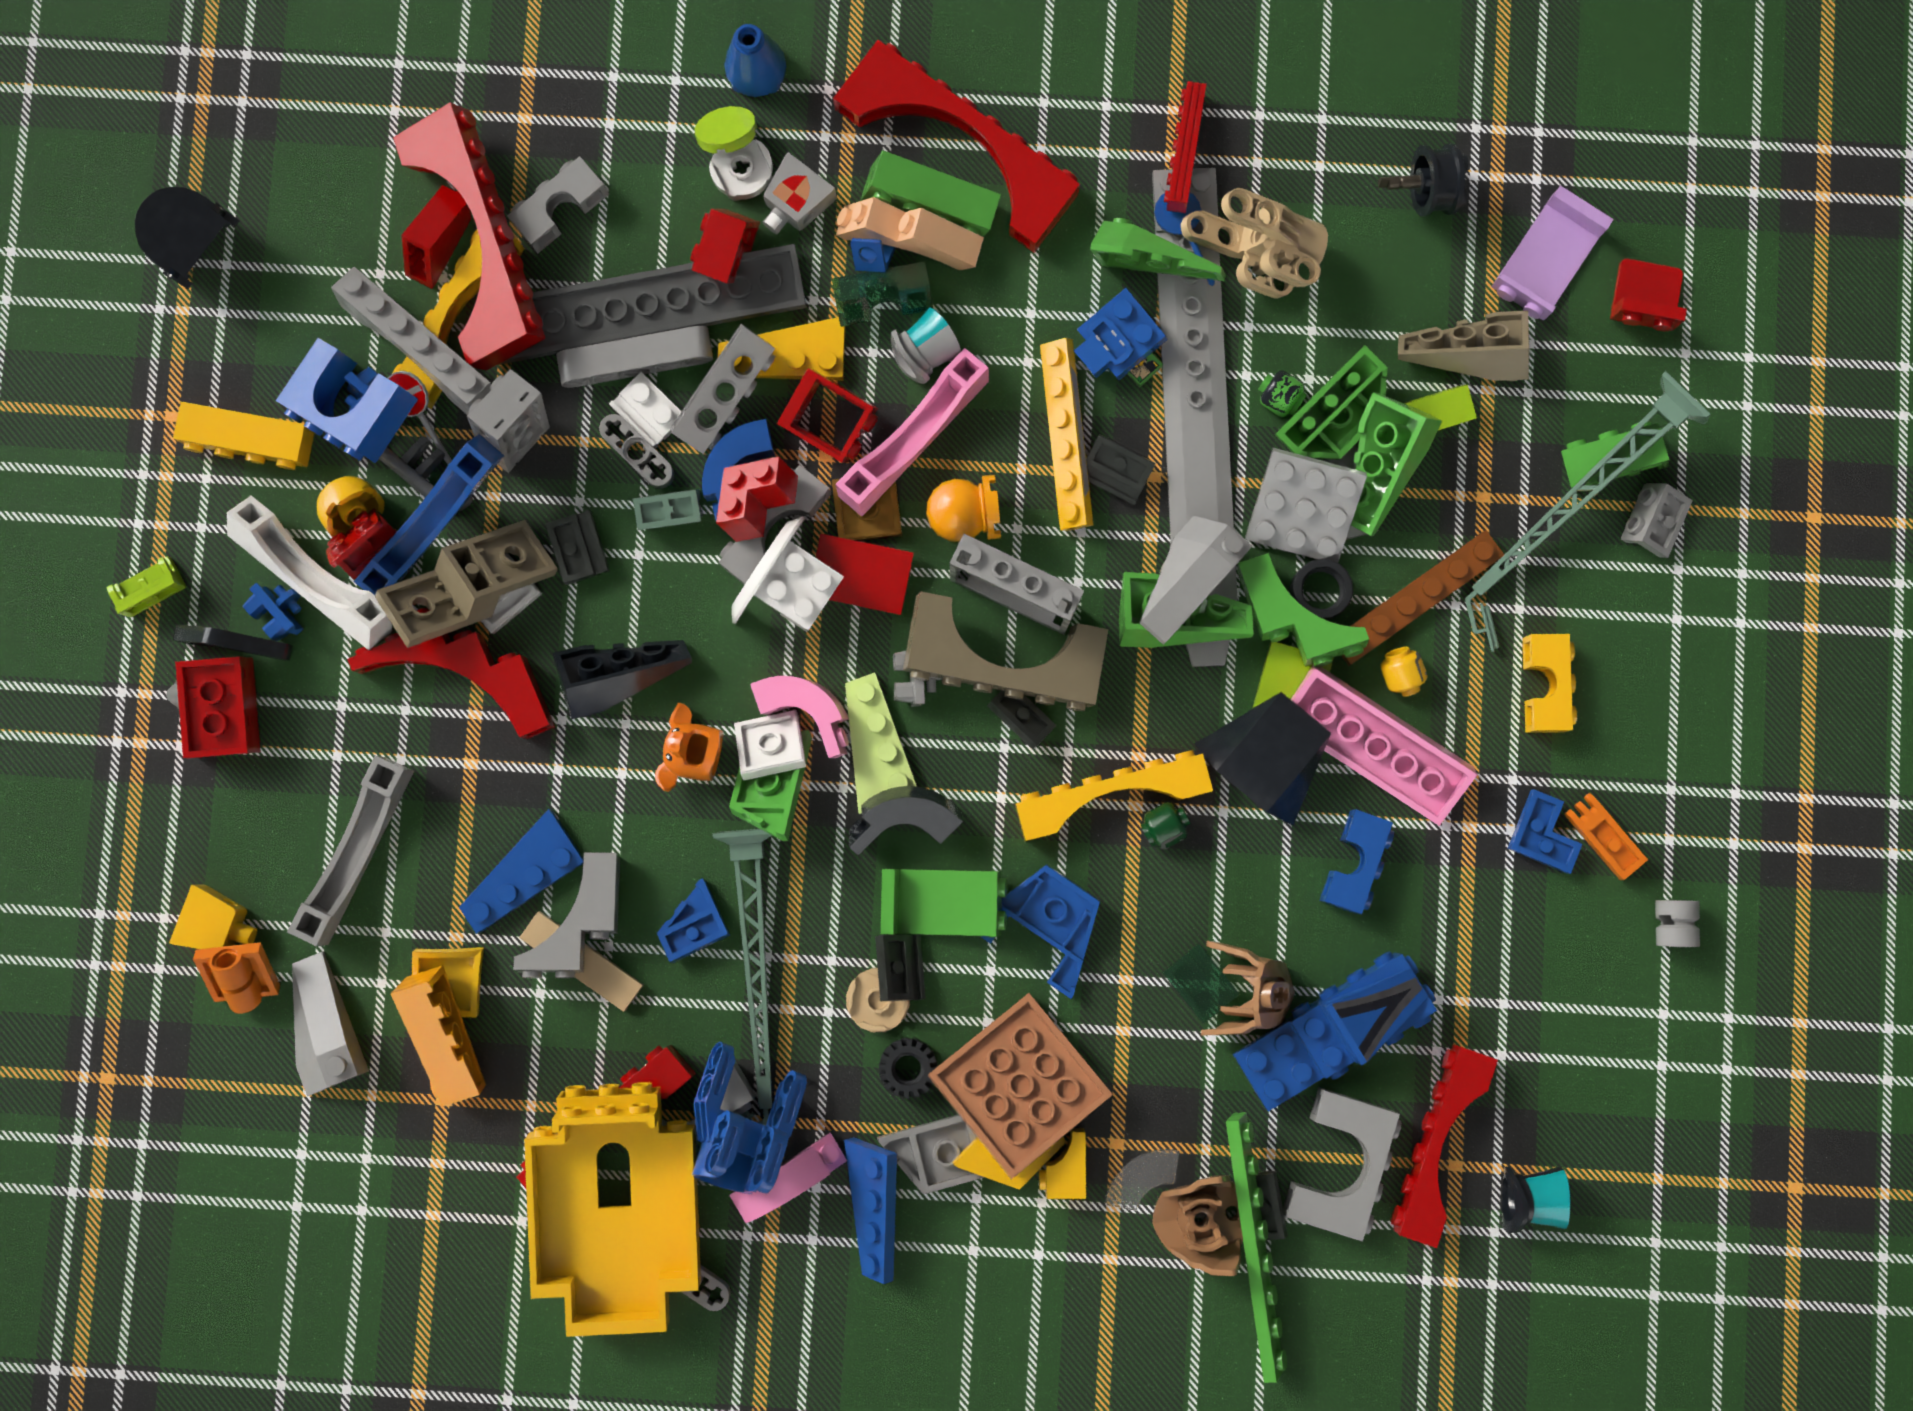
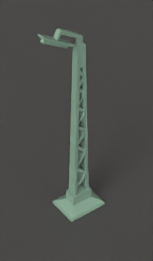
(1673, 406)
(745, 846)

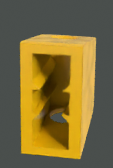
(211, 921)

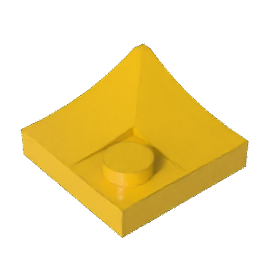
(463, 972)

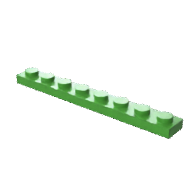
(1254, 1234)

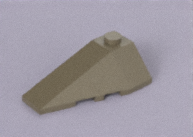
(1483, 349)

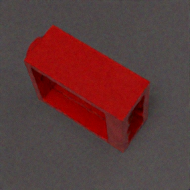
(802, 398)

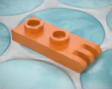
(1606, 837)

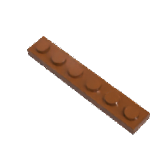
(1427, 591)

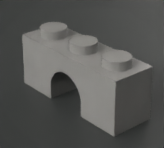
(572, 184)

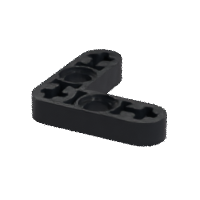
(234, 641)

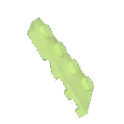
(874, 741)

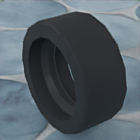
(1332, 568)

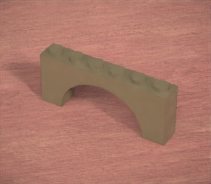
(940, 652)

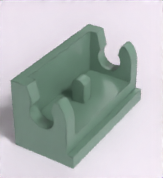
(668, 509)

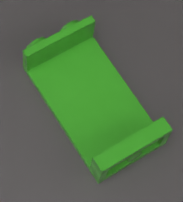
(943, 902)

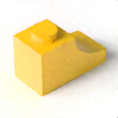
(1067, 1173)

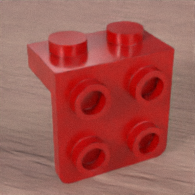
(1648, 295)
(360, 543)

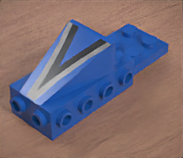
(1337, 1029)

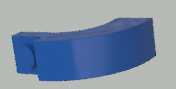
(738, 447)

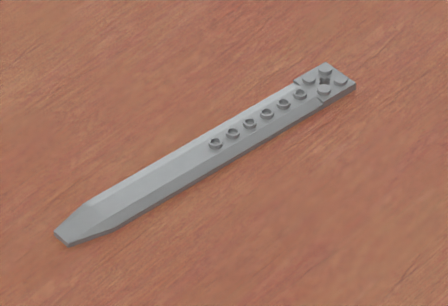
(1196, 396)

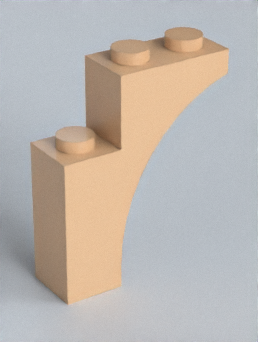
(912, 231)

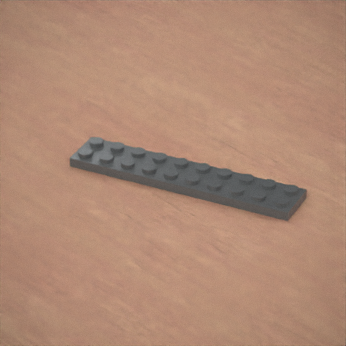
(665, 301)

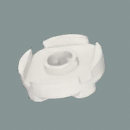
(746, 185)

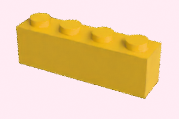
(244, 435)

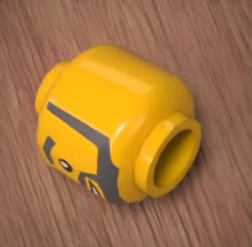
(1403, 671)

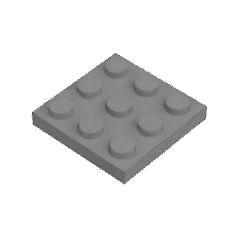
(1305, 505)

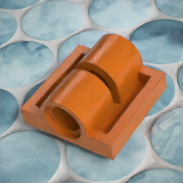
(237, 975)

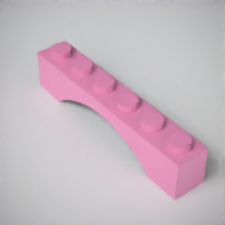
(883, 466)

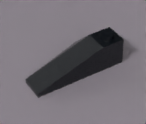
(604, 677)

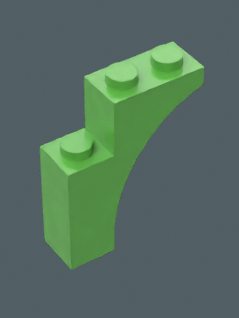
(1279, 614)

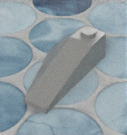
(1193, 568)

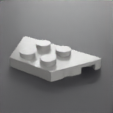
(928, 1152)

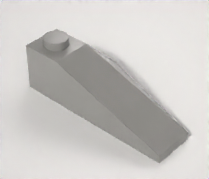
(324, 1035)

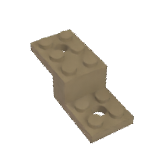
(466, 583)

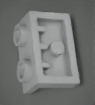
(1657, 518)

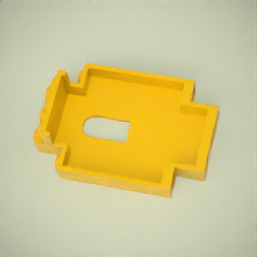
(615, 1259)

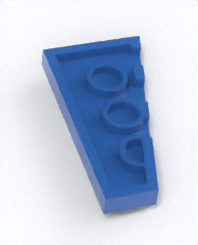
(528, 869)
(874, 1203)

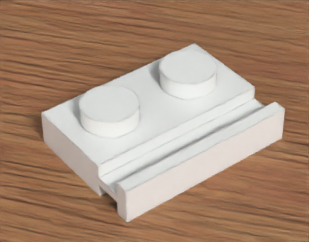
(646, 409)

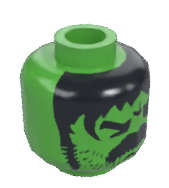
(1282, 393)

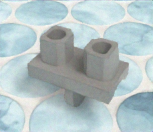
(913, 690)

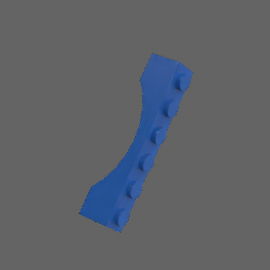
(432, 516)

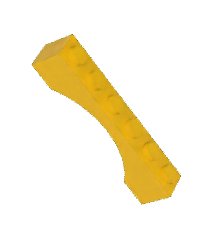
(452, 299)
(1176, 779)

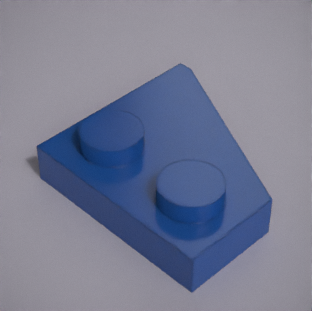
(693, 925)

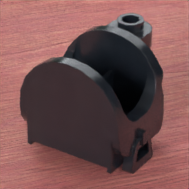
(177, 228)

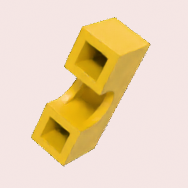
(1553, 657)

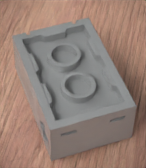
(510, 417)

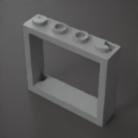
(1014, 583)

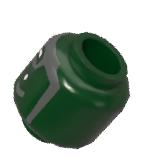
(1165, 825)

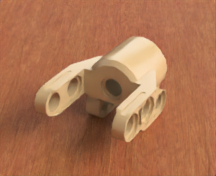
(1269, 241)

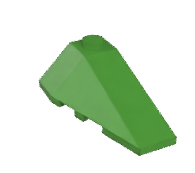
(1134, 248)
(1213, 620)

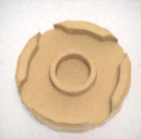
(865, 1005)

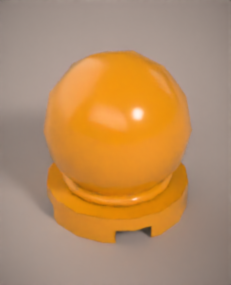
(964, 508)

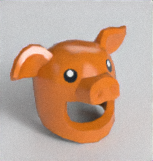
(688, 750)

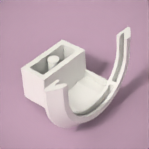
(789, 581)

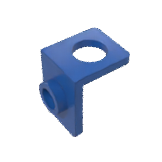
(874, 255)

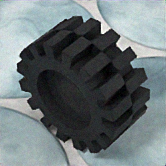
(888, 1073)

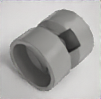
(1677, 923)

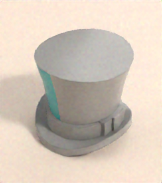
(924, 346)

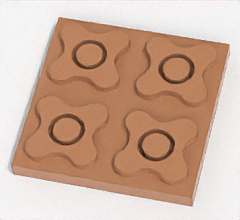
(1020, 1085)

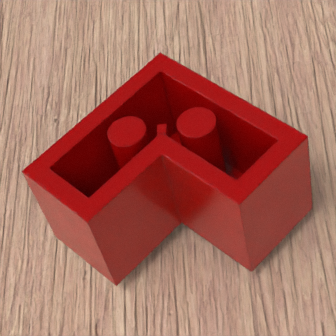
(723, 244)
(749, 492)

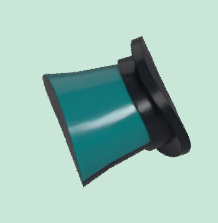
(1535, 1199)

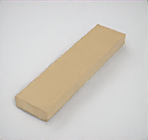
(599, 972)

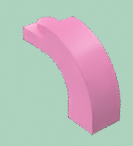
(786, 691)
(793, 1178)

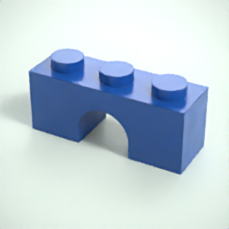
(1369, 837)

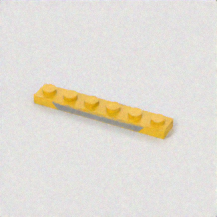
(1066, 434)

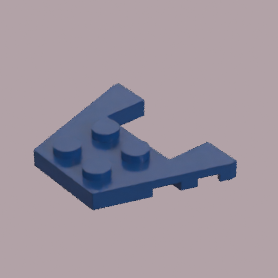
(1058, 914)

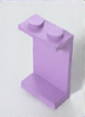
(1551, 253)

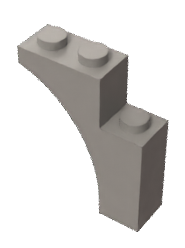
(592, 913)

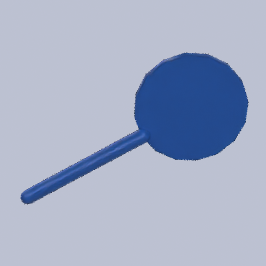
(1171, 221)

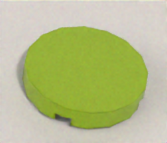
(726, 129)

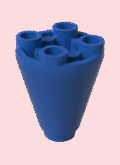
(754, 62)

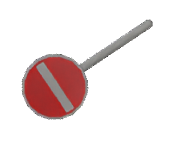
(416, 387)

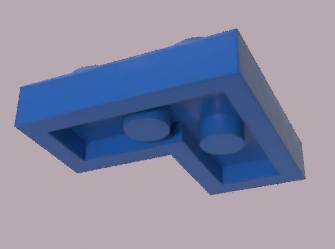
(1535, 834)

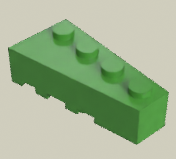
(916, 186)

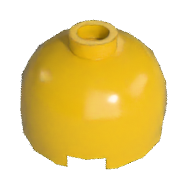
(344, 500)

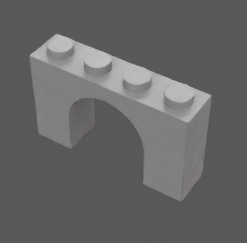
(1350, 1209)

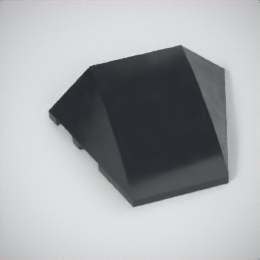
(1269, 754)

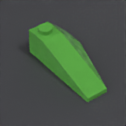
(1389, 451)

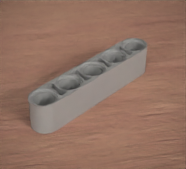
(634, 355)

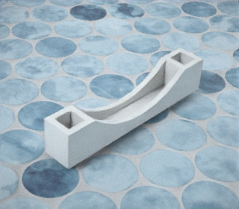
(266, 540)

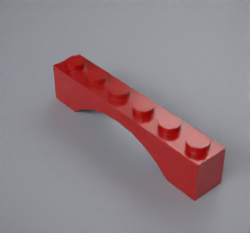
(663, 1070)
(1421, 1210)

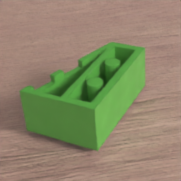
(1583, 456)

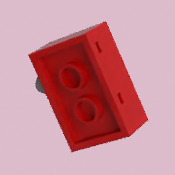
(216, 706)

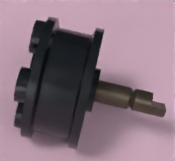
(1434, 180)

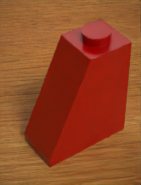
(434, 236)

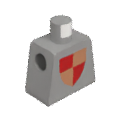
(796, 195)

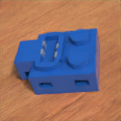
(1118, 337)

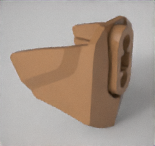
(1271, 993)
(1207, 1244)

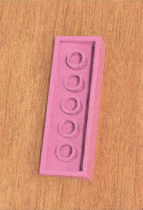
(1385, 746)

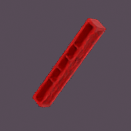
(1185, 147)

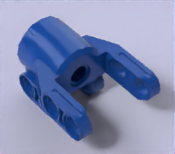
(734, 1149)

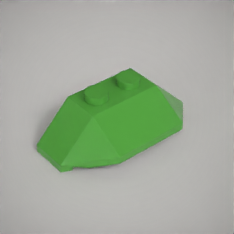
(1330, 419)

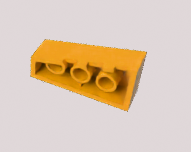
(439, 1035)

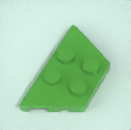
(770, 799)

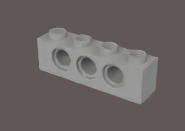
(742, 343)

